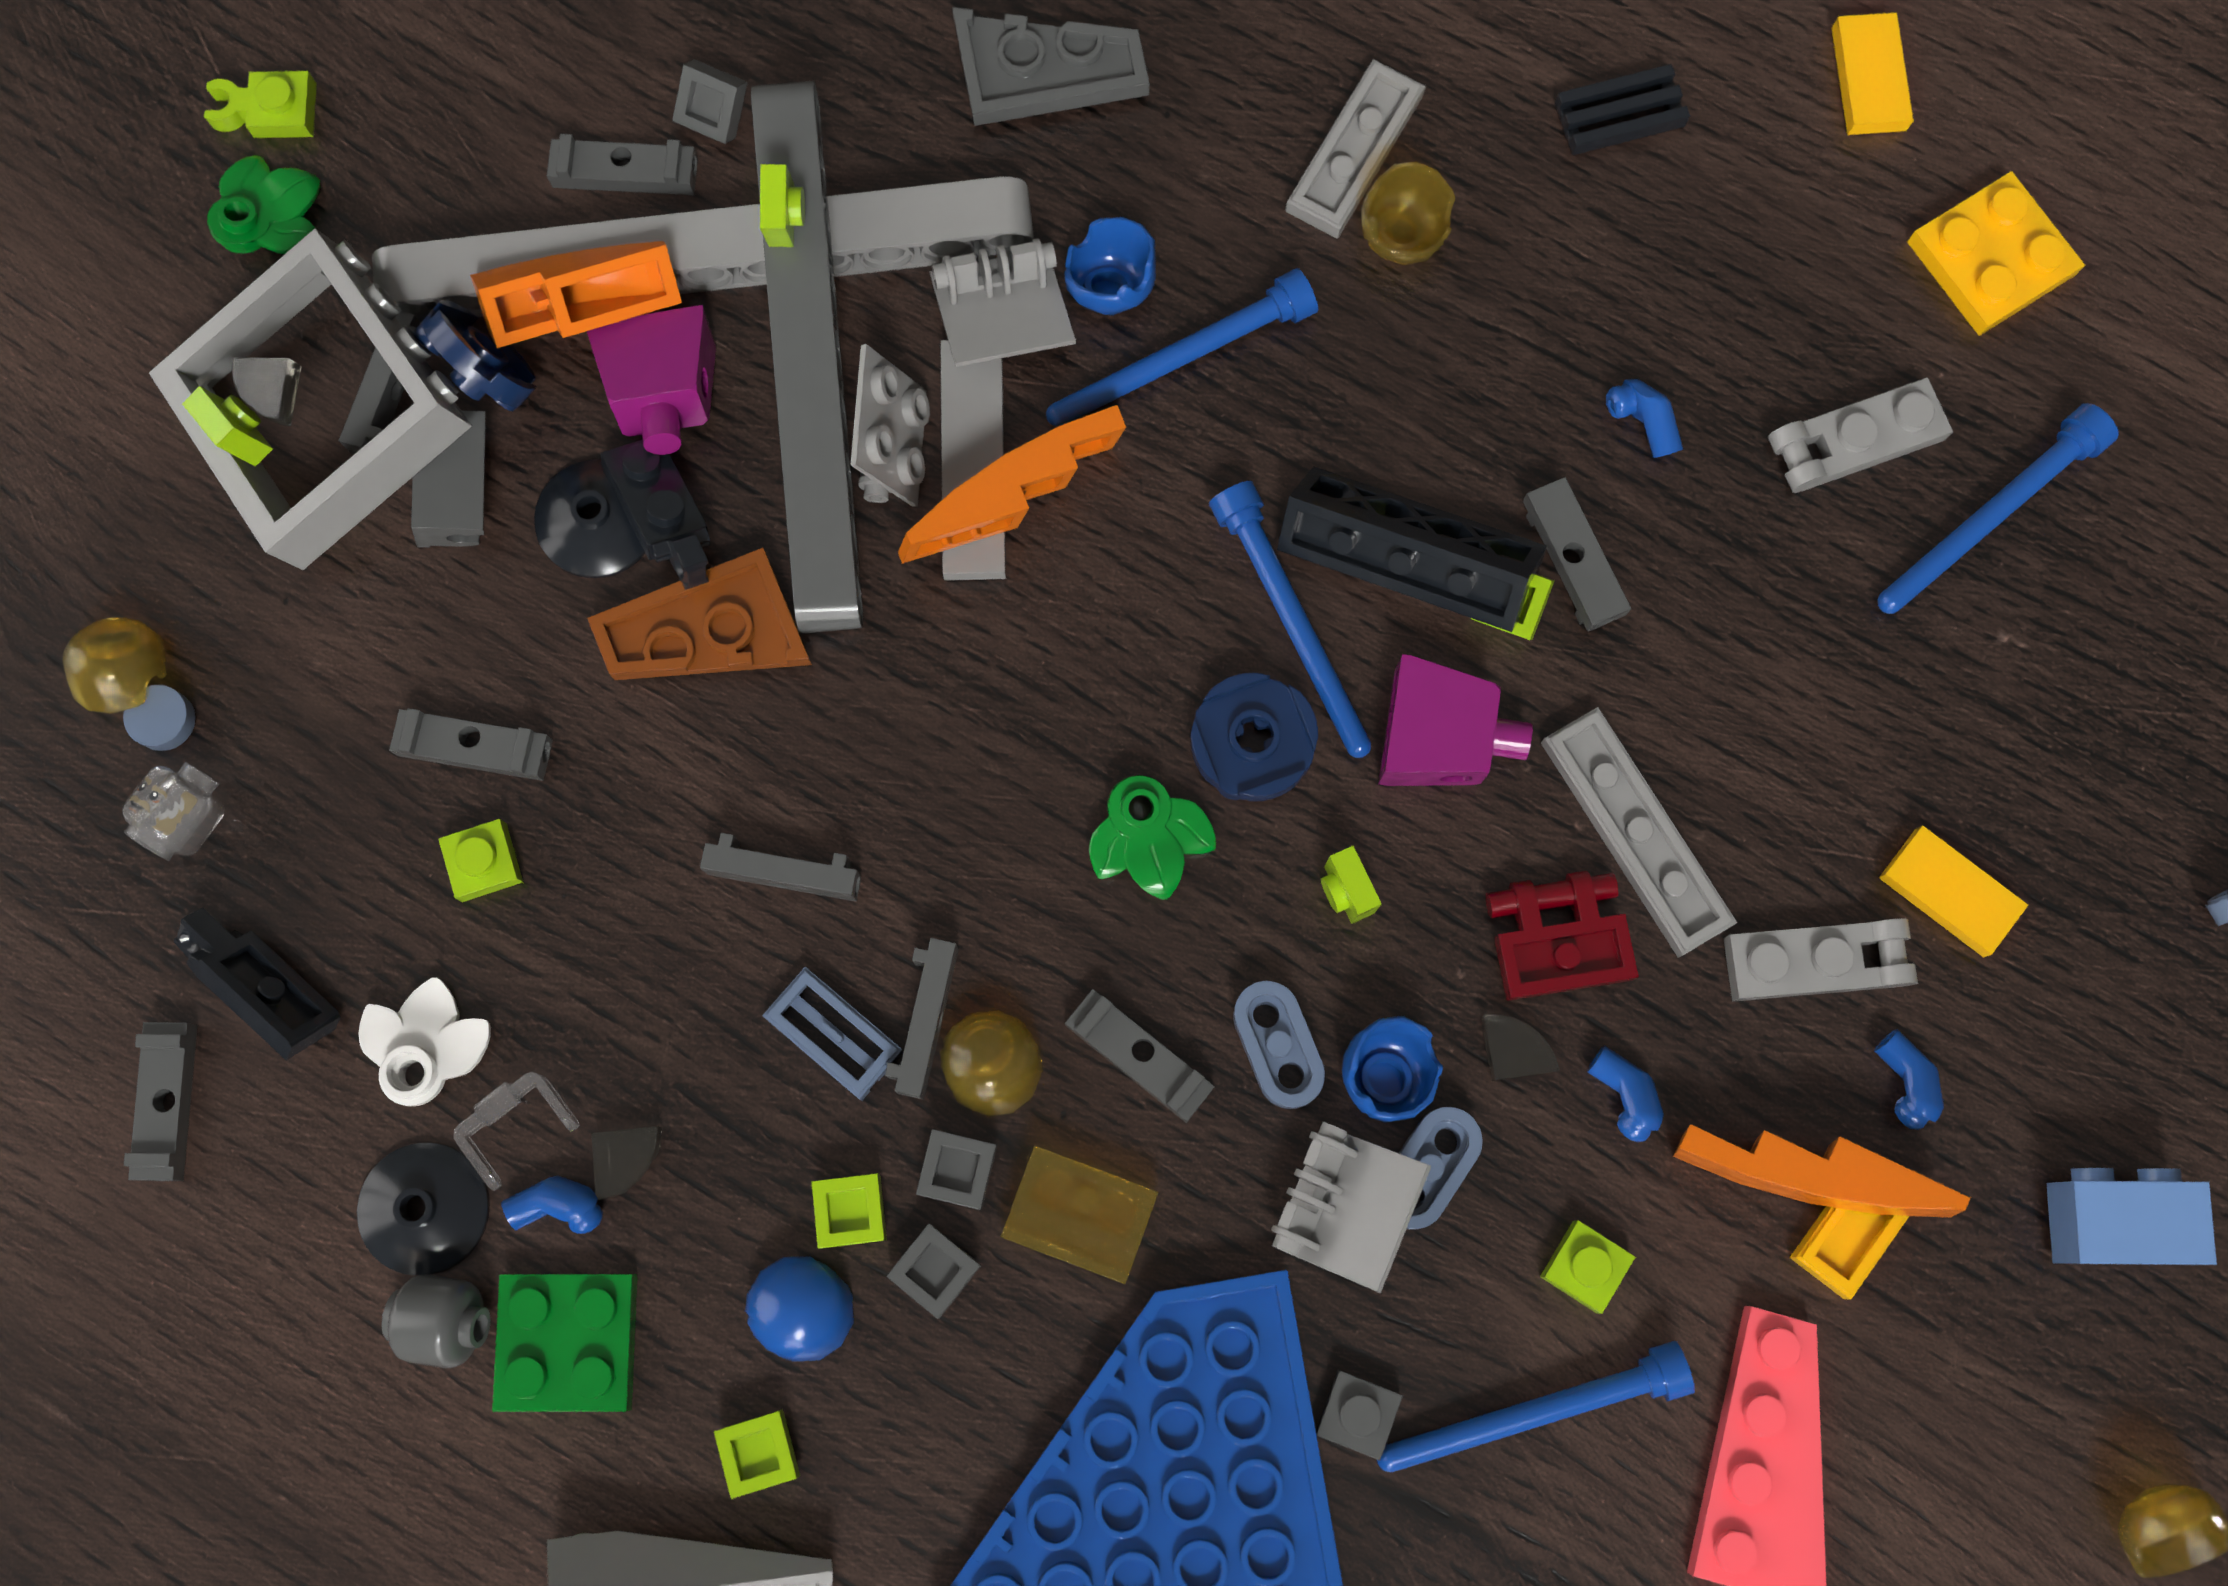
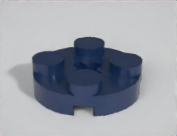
(476, 360)
(1269, 705)

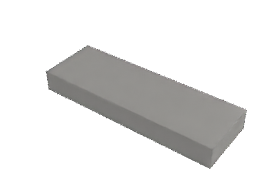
(1355, 149)

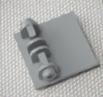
(1001, 303)
(888, 430)
(1350, 1206)

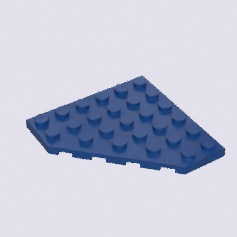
(1179, 1459)

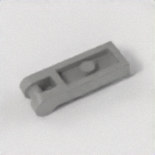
(1861, 435)
(1817, 960)

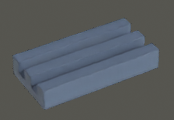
(874, 1068)

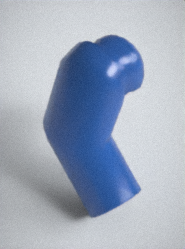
(1650, 408)
(1920, 1079)
(1637, 1092)
(558, 1198)

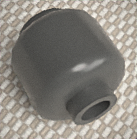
(435, 1321)

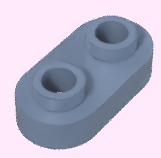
(1279, 1045)
(1446, 1169)

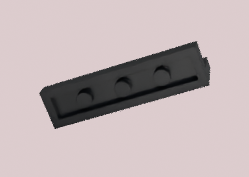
(1408, 550)

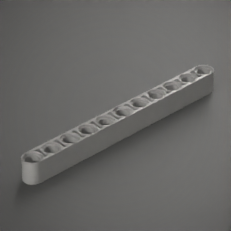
(726, 244)

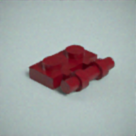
(1562, 955)

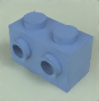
(2130, 1220)

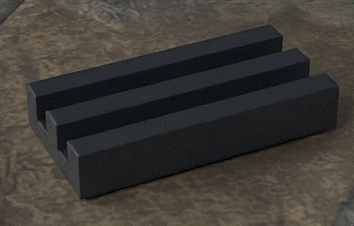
(1616, 89)

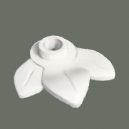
(422, 1032)

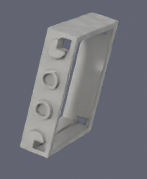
(378, 468)

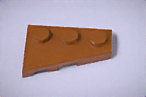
(715, 627)

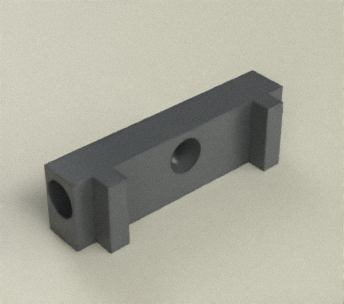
(650, 170)
(375, 399)
(1563, 528)
(443, 741)
(781, 872)
(927, 1018)
(1162, 1076)
(159, 1134)

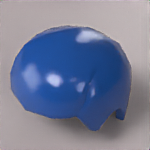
(1112, 266)
(1391, 1069)
(799, 1309)

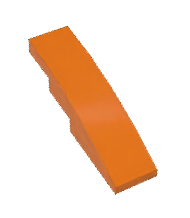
(998, 494)
(1842, 1179)

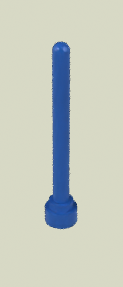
(1286, 300)
(2082, 435)
(1240, 512)
(1659, 1374)

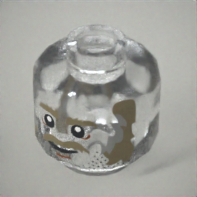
(173, 811)

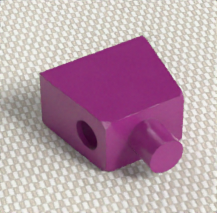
(657, 374)
(1445, 727)

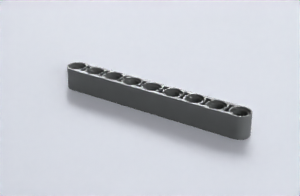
(809, 371)

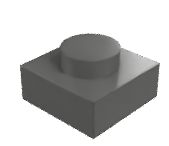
(709, 101)
(956, 1169)
(934, 1271)
(1358, 1414)

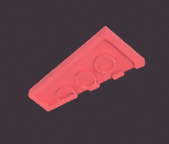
(1765, 1471)

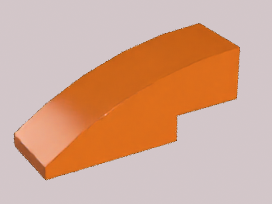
(575, 291)

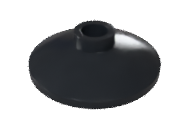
(580, 545)
(453, 1216)

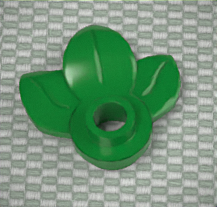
(267, 202)
(1149, 846)

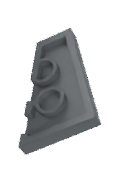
(1041, 69)

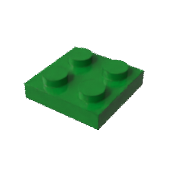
(565, 1343)

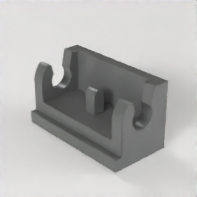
(451, 491)

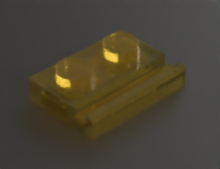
(1079, 1214)

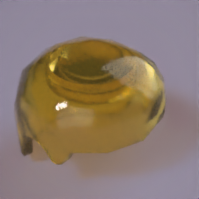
(1407, 213)
(113, 664)
(991, 1062)
(2172, 1530)

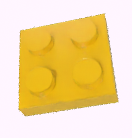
(1995, 253)

